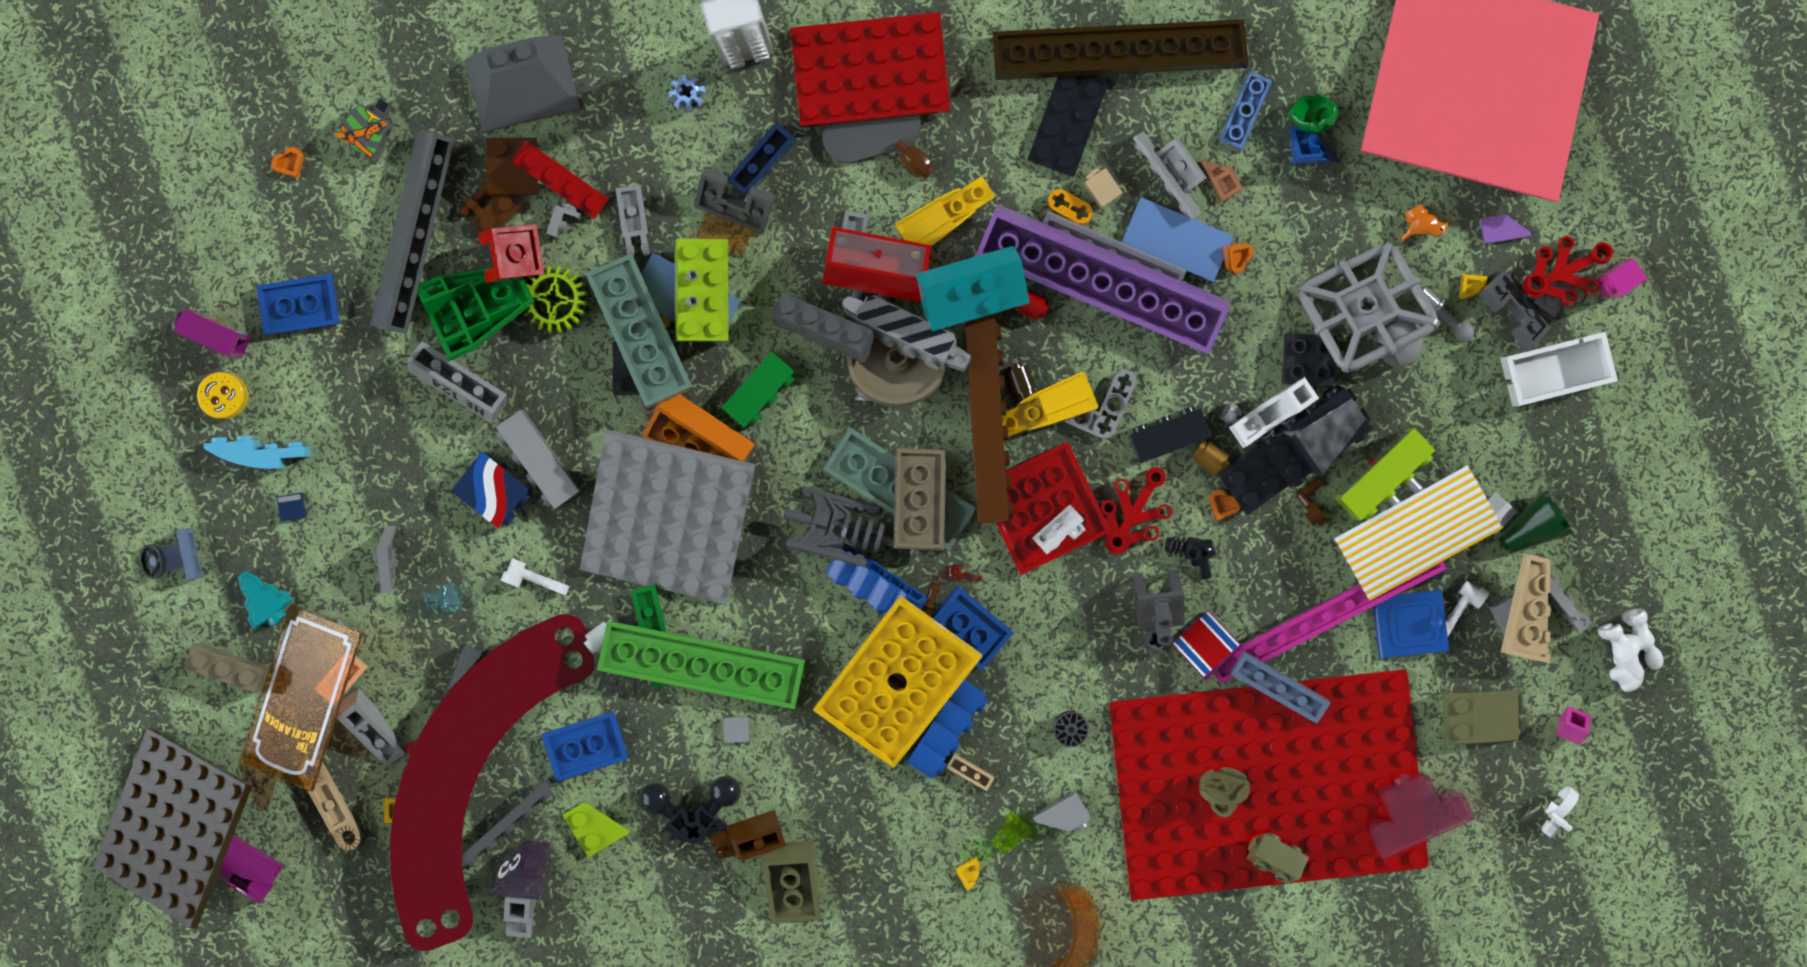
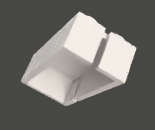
(1559, 369)

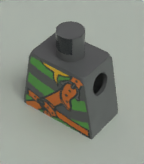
(367, 129)

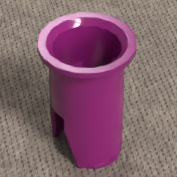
(249, 870)

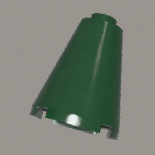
(1535, 525)

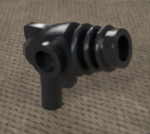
(1194, 549)

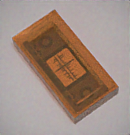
(718, 228)

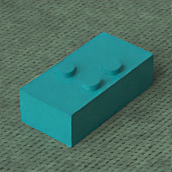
(972, 288)

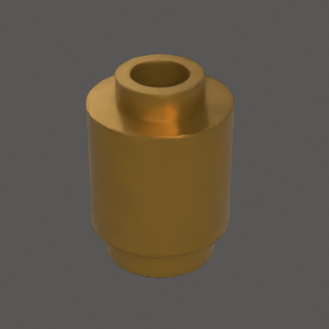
(1210, 457)

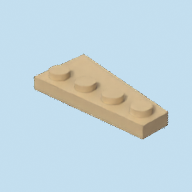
(1528, 618)

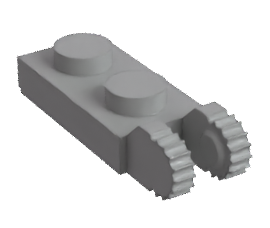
(633, 217)

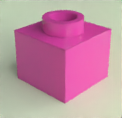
(1573, 725)

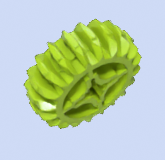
(553, 310)

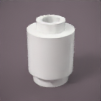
(595, 638)

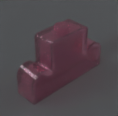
(1416, 814)

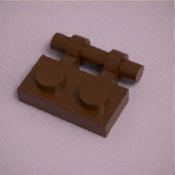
(495, 214)

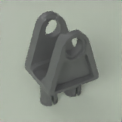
(1159, 610)

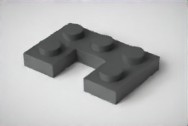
(750, 214)
(1504, 291)

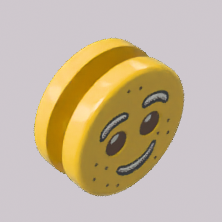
(222, 395)

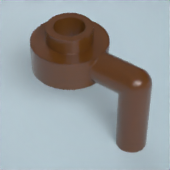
(1313, 514)

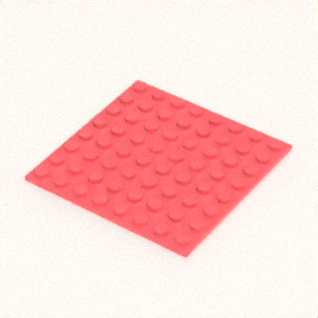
(1482, 90)

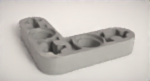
(1096, 417)

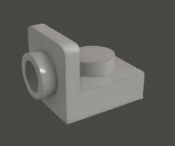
(558, 223)

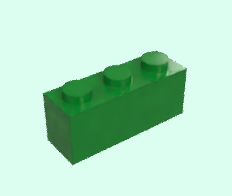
(759, 390)

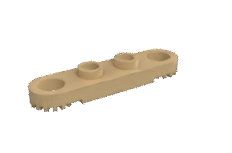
(334, 810)

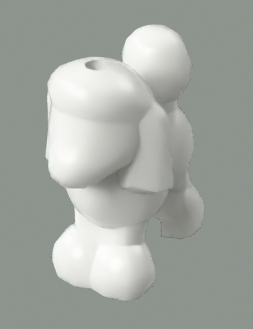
(1626, 648)

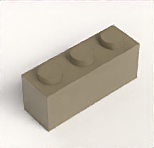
(227, 667)

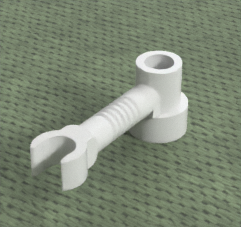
(517, 572)
(1471, 595)

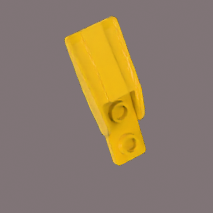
(944, 213)
(1051, 405)

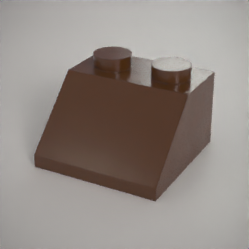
(503, 175)

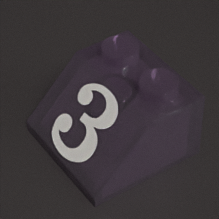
(524, 871)

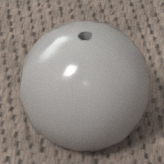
(1406, 354)

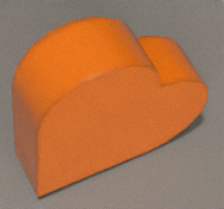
(289, 162)
(1236, 256)
(1222, 504)

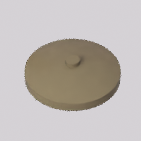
(893, 377)

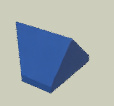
(1309, 148)

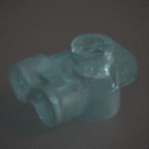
(448, 597)

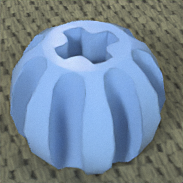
(678, 92)

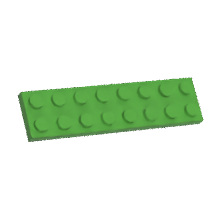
(700, 664)

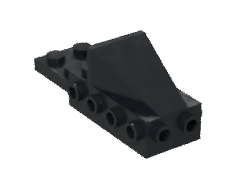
(1297, 448)

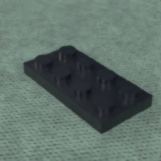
(1067, 123)

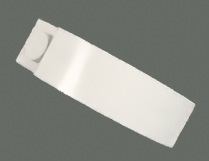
(1273, 411)

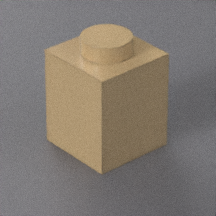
(1102, 187)

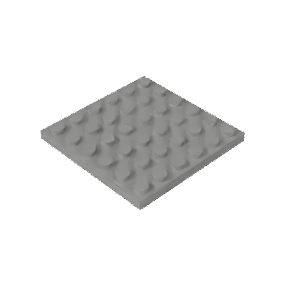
(666, 516)

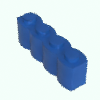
(873, 583)
(946, 728)

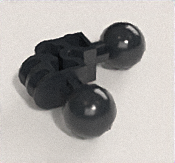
(723, 792)

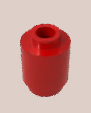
(1036, 307)

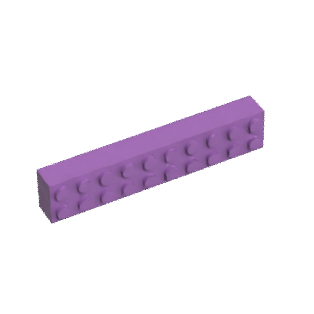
(1108, 280)

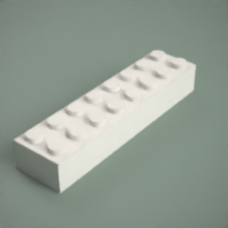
(738, 31)

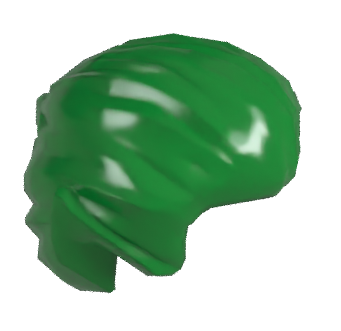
(1314, 113)

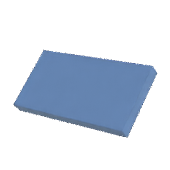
(1177, 239)
(660, 281)

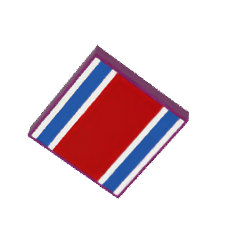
(1207, 645)

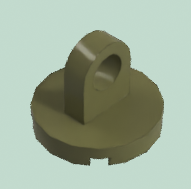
(1223, 789)

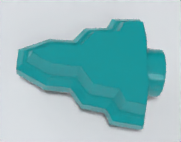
(263, 601)

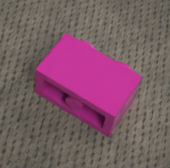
(1620, 279)

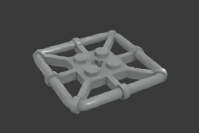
(1361, 321)

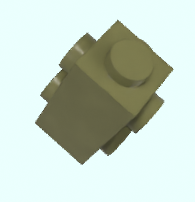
(1281, 859)

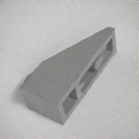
(370, 727)

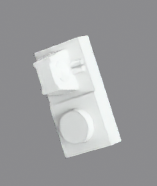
(1064, 524)

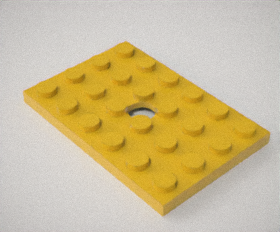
(892, 719)

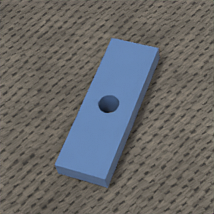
(1239, 124)

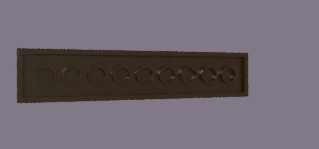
(1120, 49)

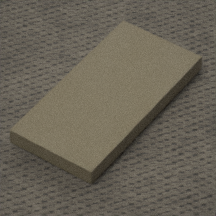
(919, 499)

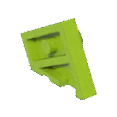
(593, 828)

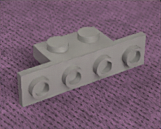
(1176, 170)

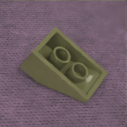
(1480, 716)
(792, 882)

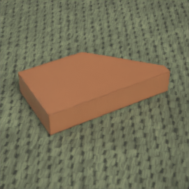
(1222, 179)

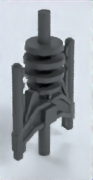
(832, 526)

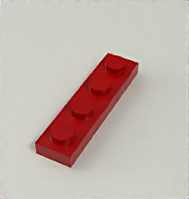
(560, 179)

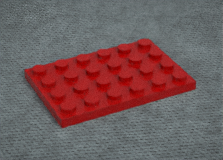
(870, 70)

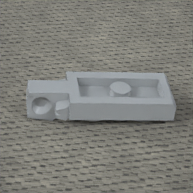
(1565, 606)

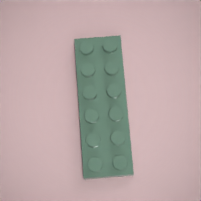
(639, 331)
(872, 473)

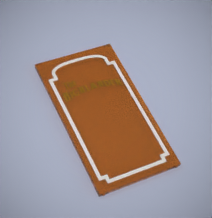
(301, 697)

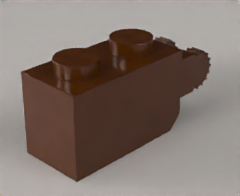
(750, 837)

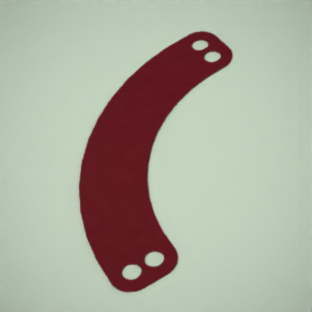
(448, 760)

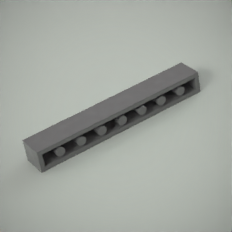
(412, 231)

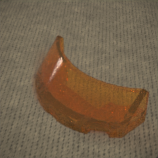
(1084, 923)

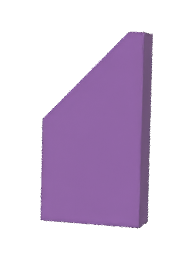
(1501, 229)

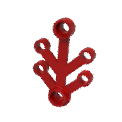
(1564, 273)
(1133, 514)

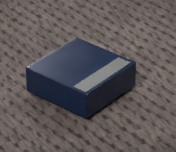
(291, 506)

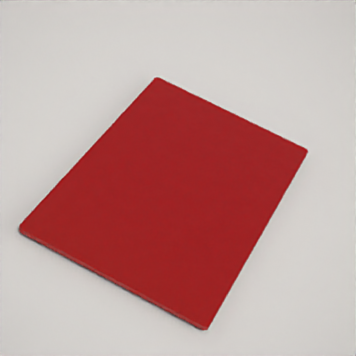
(1305, 779)

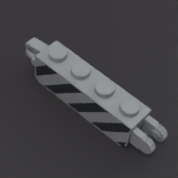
(907, 332)

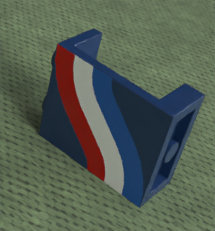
(492, 491)

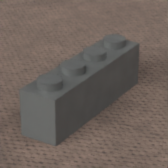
(823, 327)

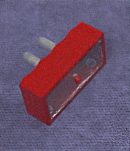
(875, 264)

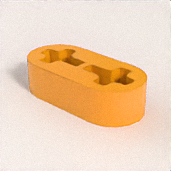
(1073, 201)

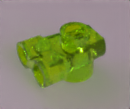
(1014, 829)

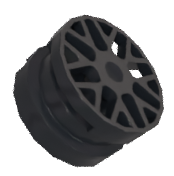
(1070, 728)

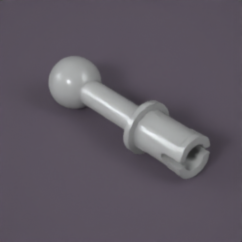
(1462, 330)

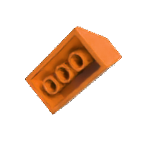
(689, 426)

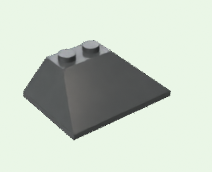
(522, 82)

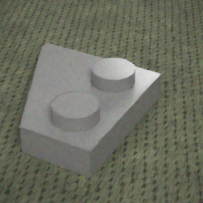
(386, 560)

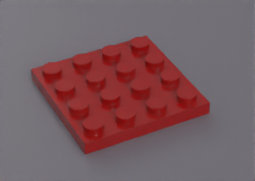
(1038, 495)

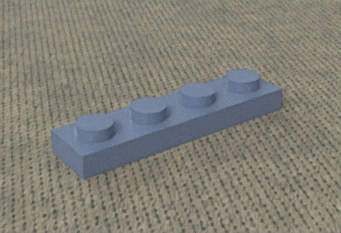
(1280, 687)

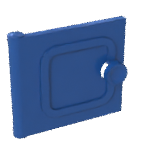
(1406, 627)

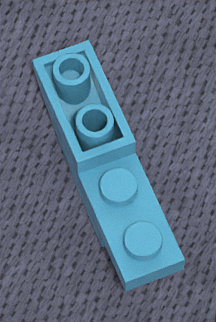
(248, 453)

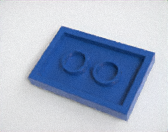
(298, 304)
(972, 624)
(585, 746)

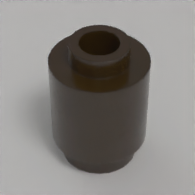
(1020, 381)

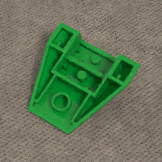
(469, 310)

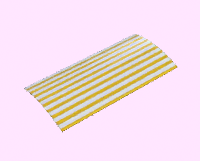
(1418, 533)

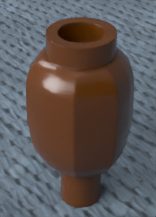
(915, 160)

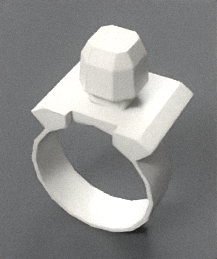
(1557, 813)

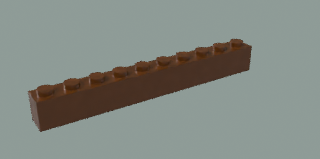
(986, 420)

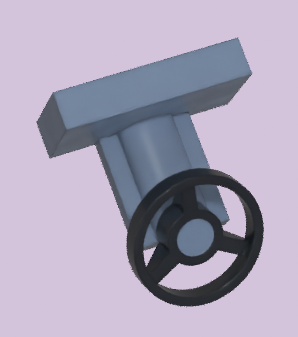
(173, 557)

